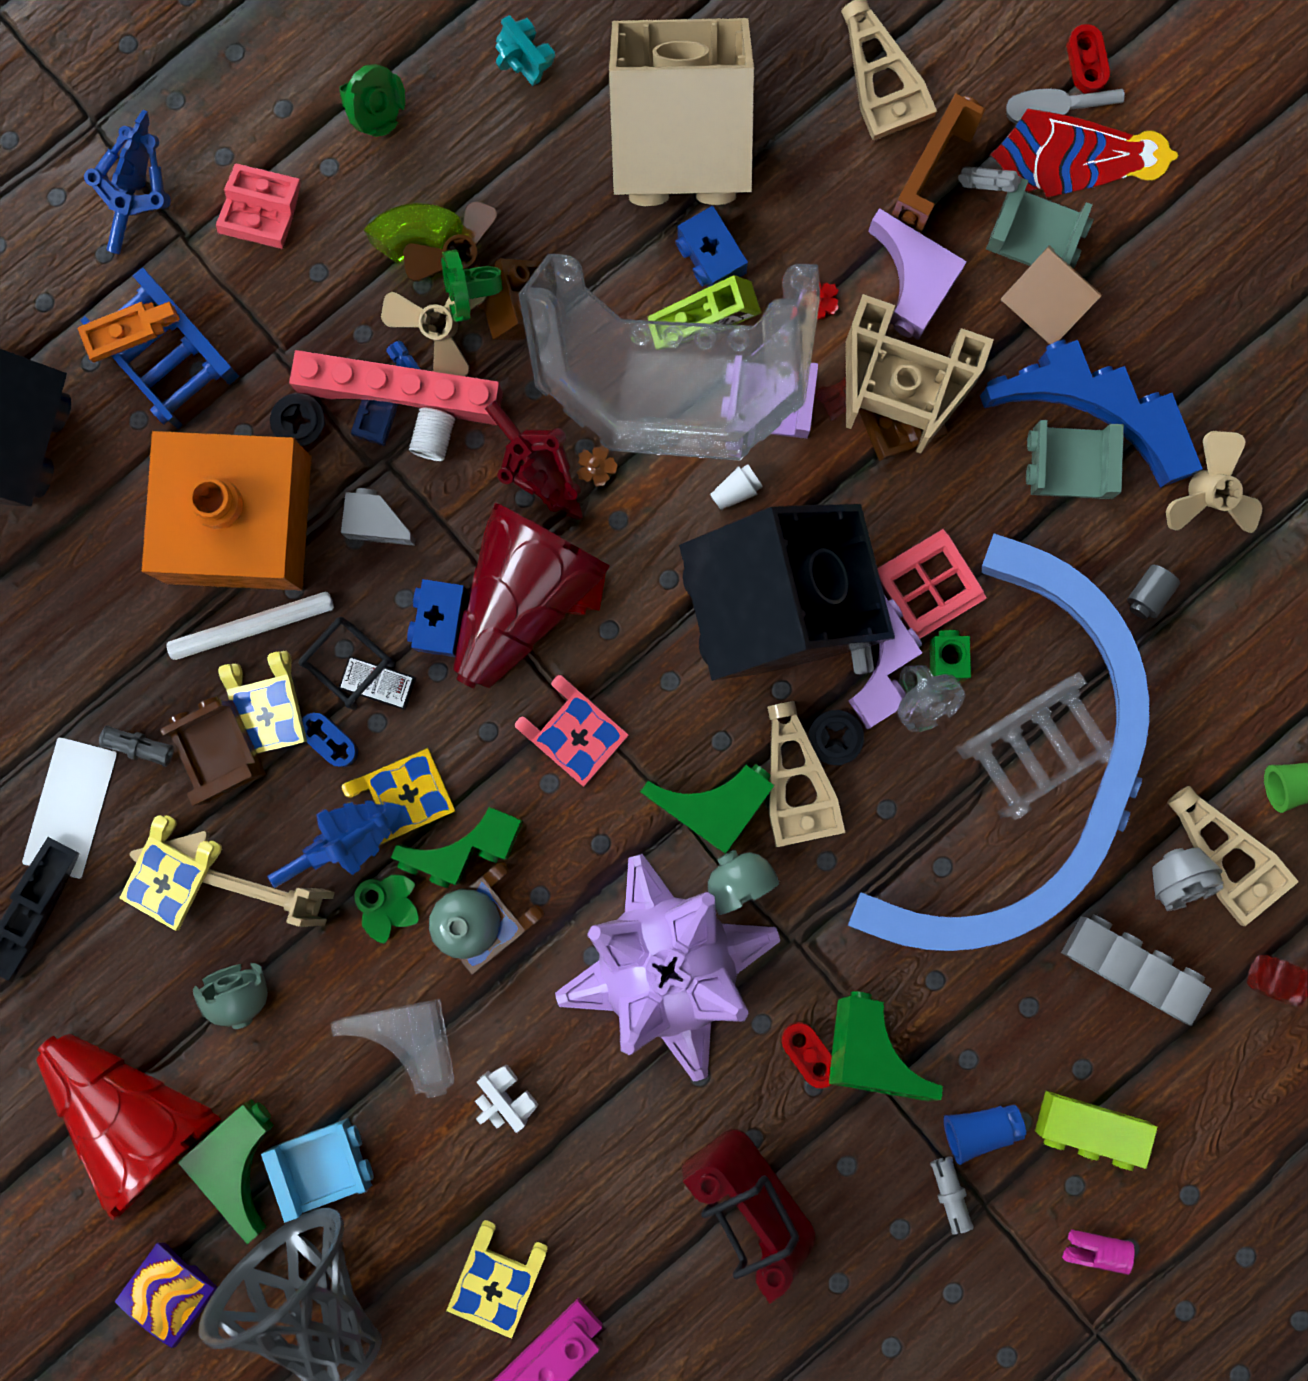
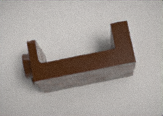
(214, 749)

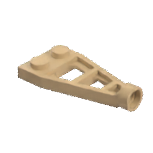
(897, 109)
(808, 821)
(1256, 889)

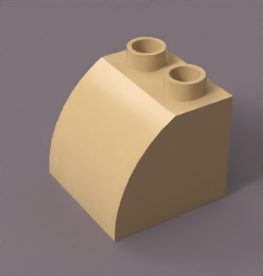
(681, 109)

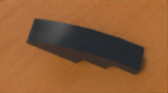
(33, 904)

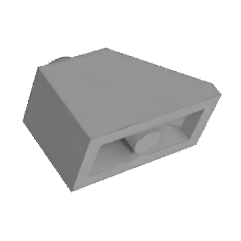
(371, 519)

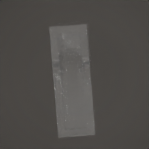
(414, 1036)

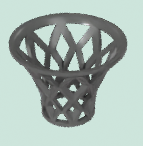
(341, 1312)

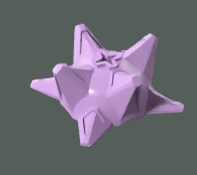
(644, 941)

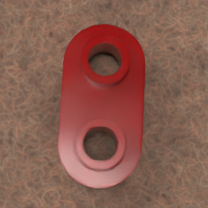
(1089, 61)
(807, 1054)

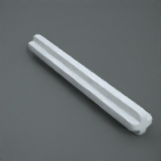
(250, 625)

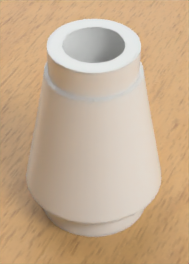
(736, 487)

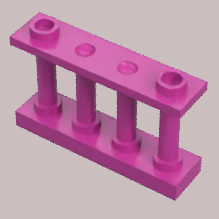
(558, 1349)

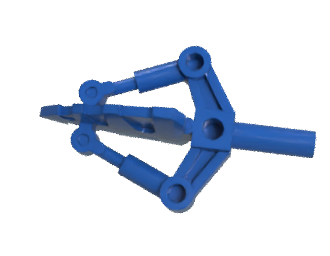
(128, 178)
(347, 837)

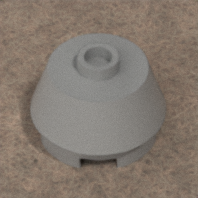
(1185, 878)

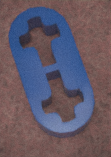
(334, 734)

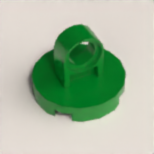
(373, 99)
(467, 283)

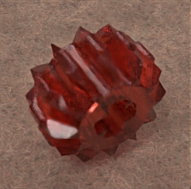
(1278, 980)

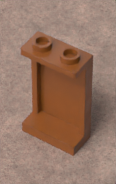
(959, 119)

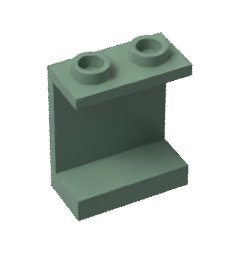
(1033, 223)
(1075, 461)

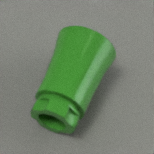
(1287, 785)

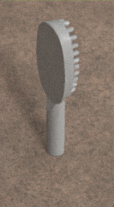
(1058, 101)

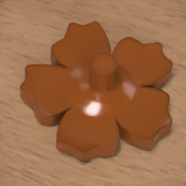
(596, 466)

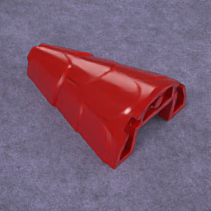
(118, 1118)

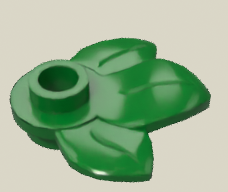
(390, 909)

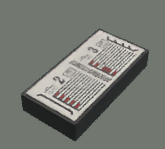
(388, 687)

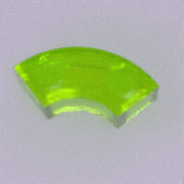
(414, 224)

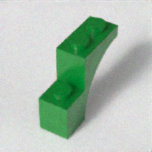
(447, 865)

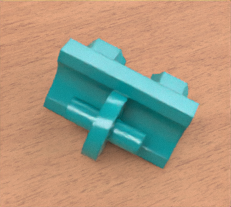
(519, 52)

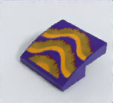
(166, 1295)

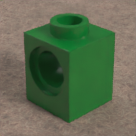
(961, 644)

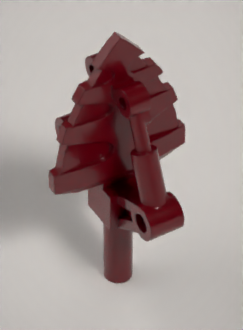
(544, 466)

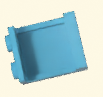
(317, 1168)

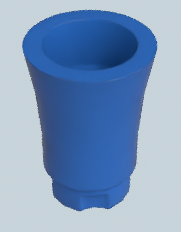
(983, 1131)

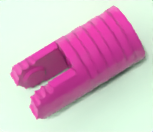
(1103, 1252)

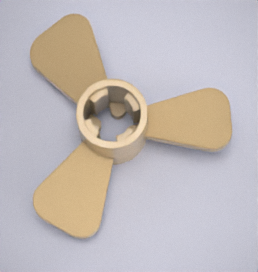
(403, 313)
(1216, 486)

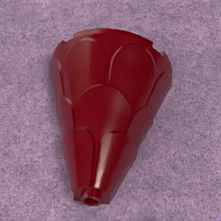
(518, 594)

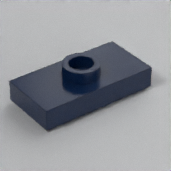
(374, 421)

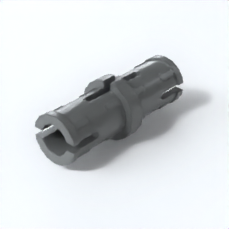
(136, 745)

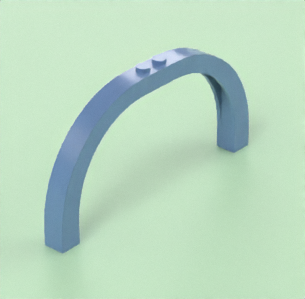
(1103, 623)

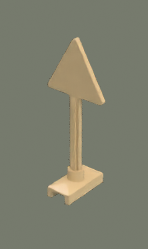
(301, 904)

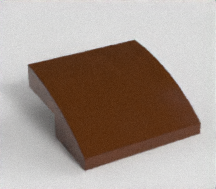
(892, 436)

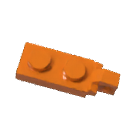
(126, 329)

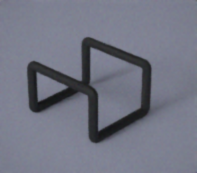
(349, 701)
(715, 1208)

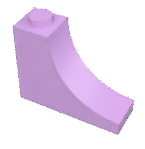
(923, 270)

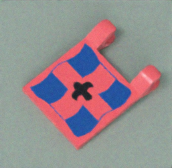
(577, 735)

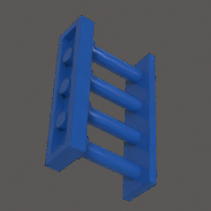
(191, 343)

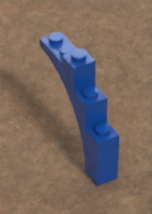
(1151, 426)

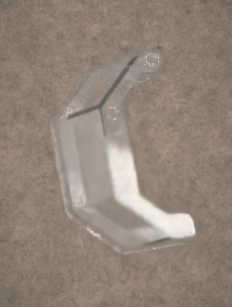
(669, 382)

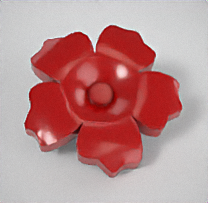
(827, 303)

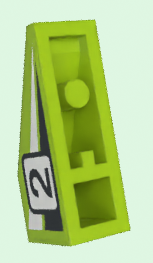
(722, 303)

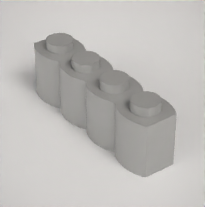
(1136, 970)

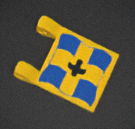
(409, 783)

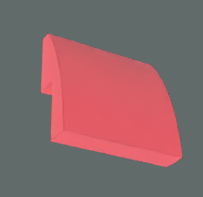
(258, 206)

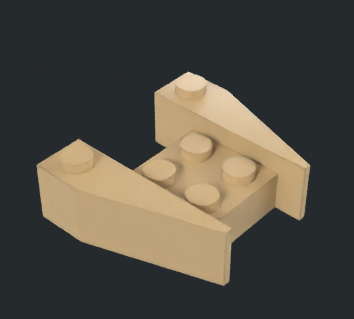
(904, 378)

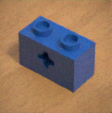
(710, 231)
(450, 602)

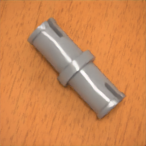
(952, 1195)

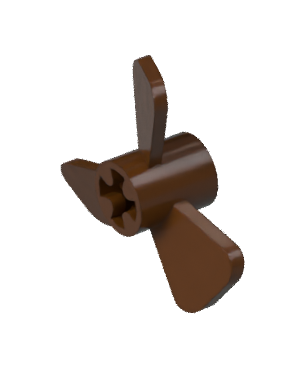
(425, 261)

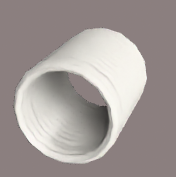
(431, 434)

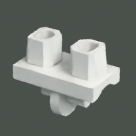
(514, 1111)

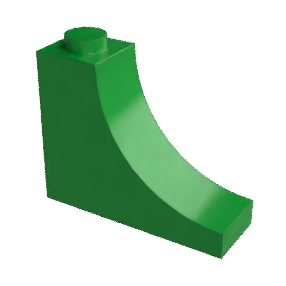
(717, 813)
(865, 1055)
(223, 1166)

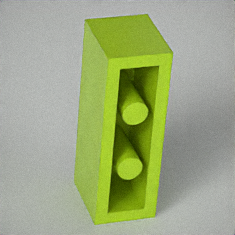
(1095, 1131)

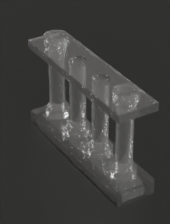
(1039, 712)

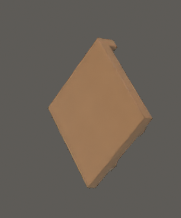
(1050, 296)

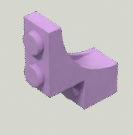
(880, 695)

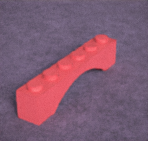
(357, 379)

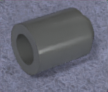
(1152, 592)

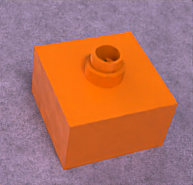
(226, 511)

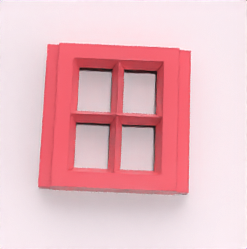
(913, 559)

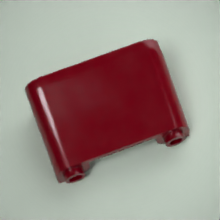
(734, 1166)

